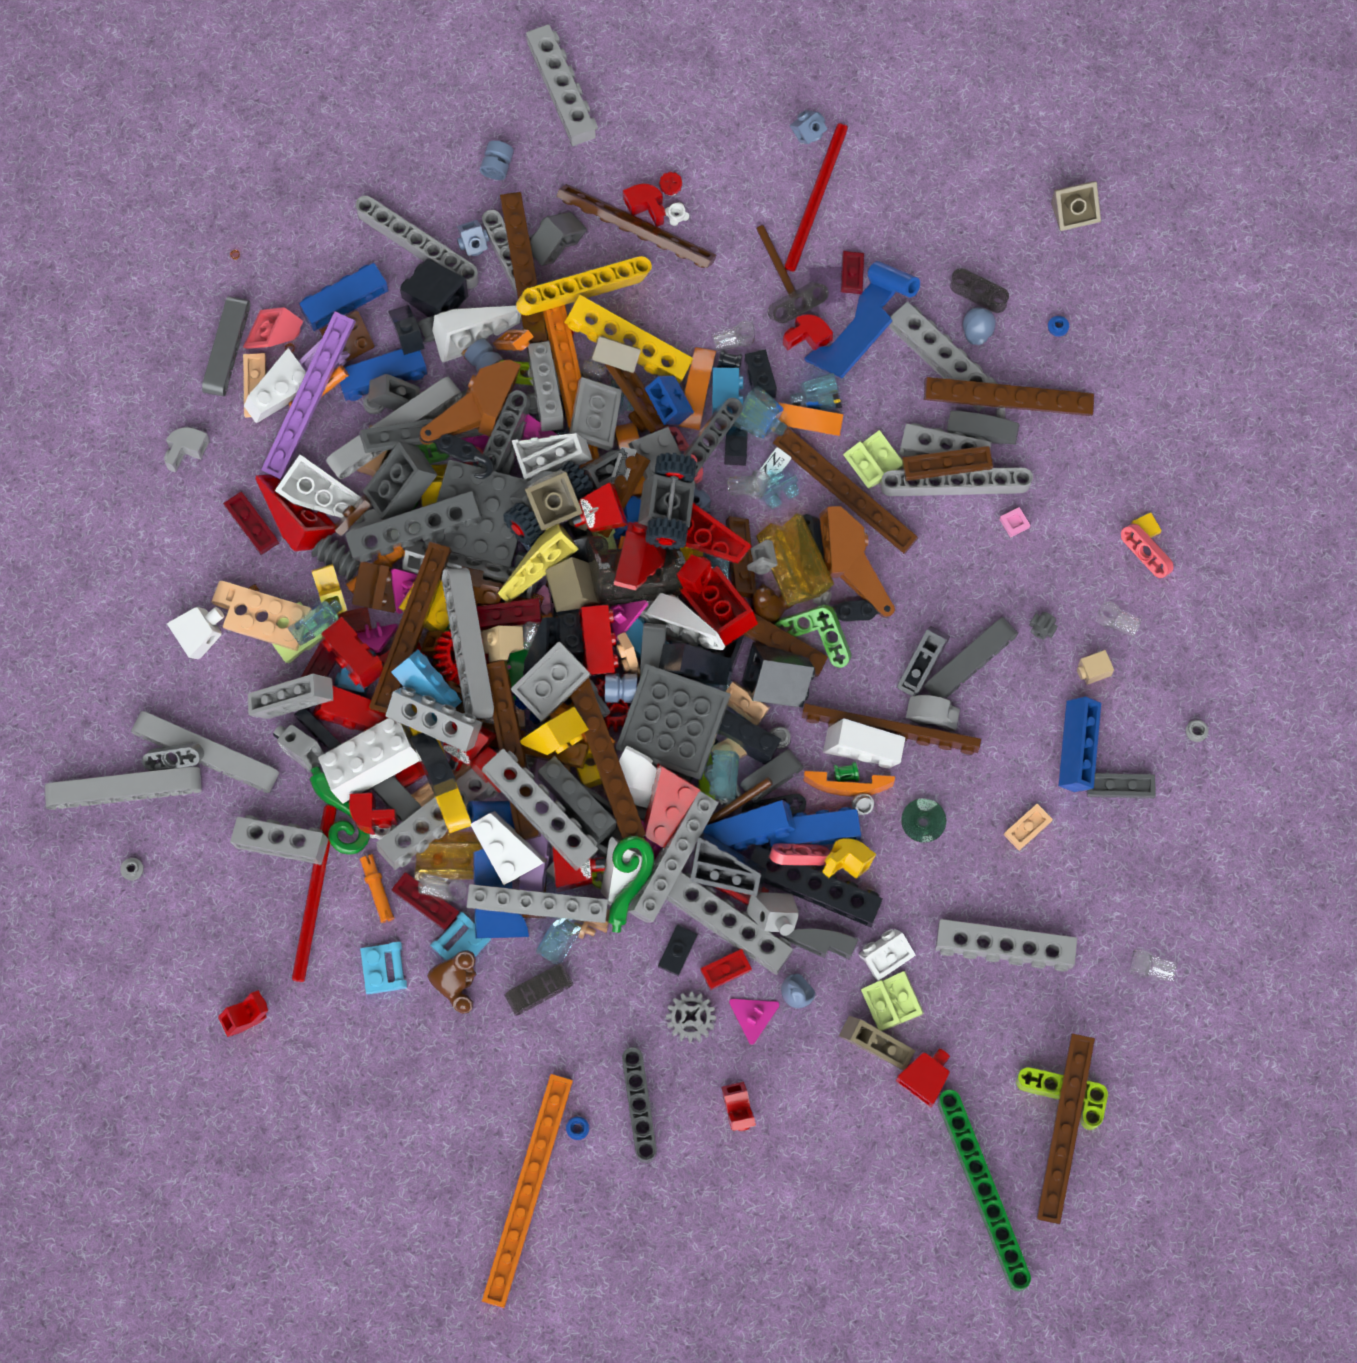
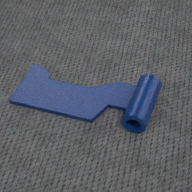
(868, 322)
(493, 923)

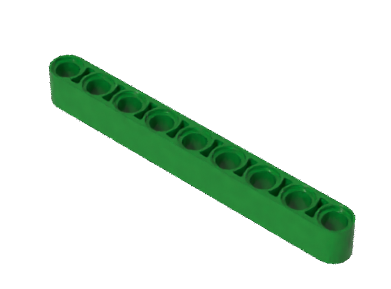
(983, 1202)

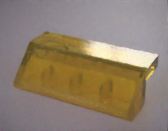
(800, 566)
(457, 857)

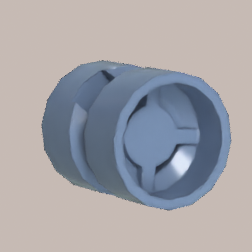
(496, 160)
(481, 354)
(620, 688)

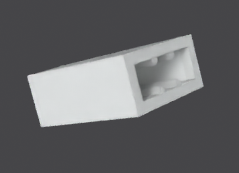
(614, 880)

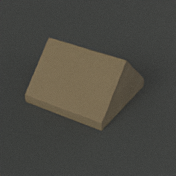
(1076, 205)
(571, 585)

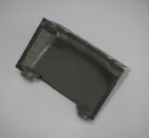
(603, 569)

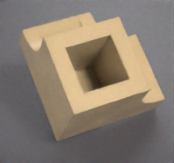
(502, 641)

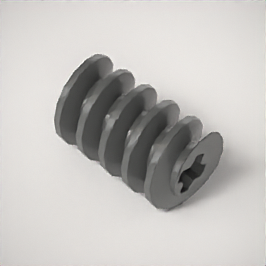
(333, 555)

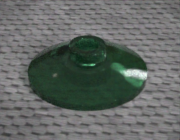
(927, 810)

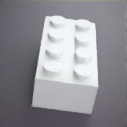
(368, 759)

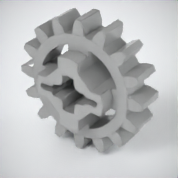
(698, 1025)

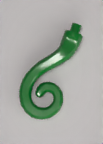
(323, 791)
(620, 905)

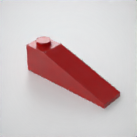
(297, 524)
(714, 538)
(637, 558)

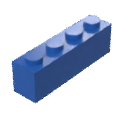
(343, 296)
(393, 363)
(1080, 744)
(753, 826)
(822, 828)

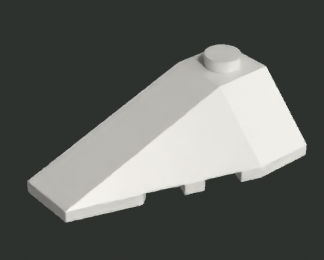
(462, 327)
(315, 489)
(682, 623)
(638, 774)

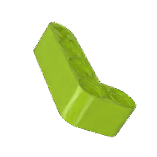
(1089, 1104)

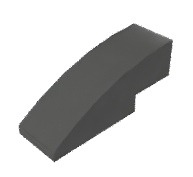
(979, 425)
(822, 941)

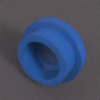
(1055, 330)
(577, 1121)

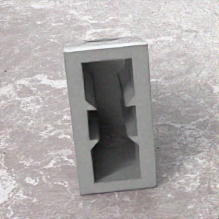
(299, 746)
(774, 912)

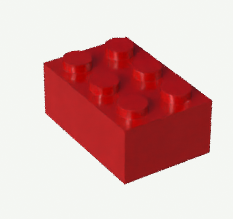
(721, 607)
(598, 639)

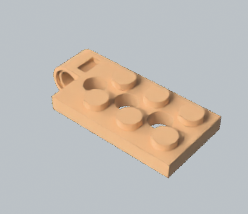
(231, 596)

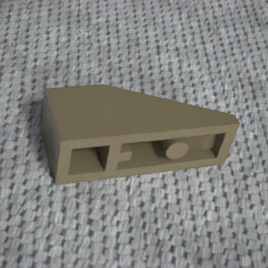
(876, 1042)

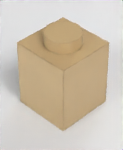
(1095, 667)

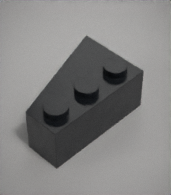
(695, 663)
(725, 868)

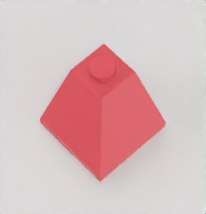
(273, 328)

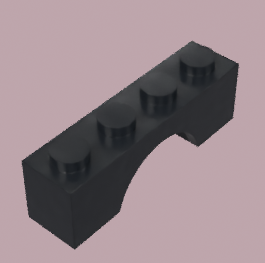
(754, 740)

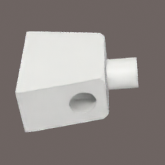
(197, 630)

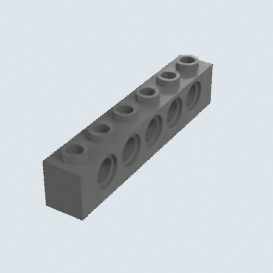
(358, 538)

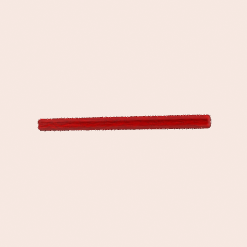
(816, 197)
(312, 902)

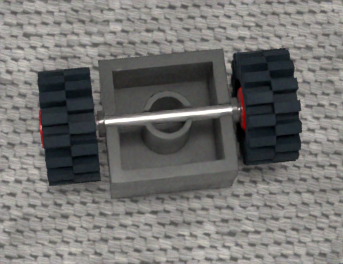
(668, 501)
(521, 516)

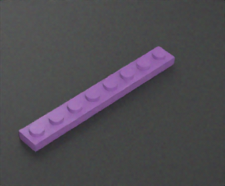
(308, 395)

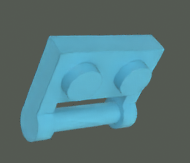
(466, 942)
(376, 971)

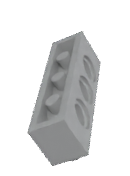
(545, 386)
(915, 432)
(290, 696)
(401, 711)
(312, 850)

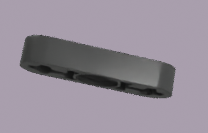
(179, 750)

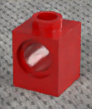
(695, 573)

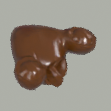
(768, 604)
(453, 977)

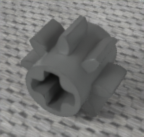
(1043, 625)

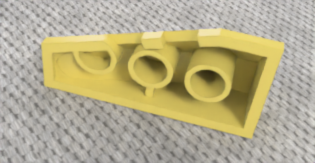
(548, 550)

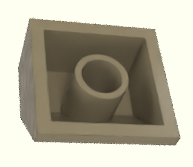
(553, 499)

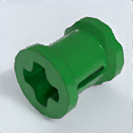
(846, 773)

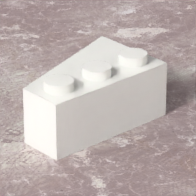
(276, 387)
(550, 453)
(864, 743)
(505, 848)

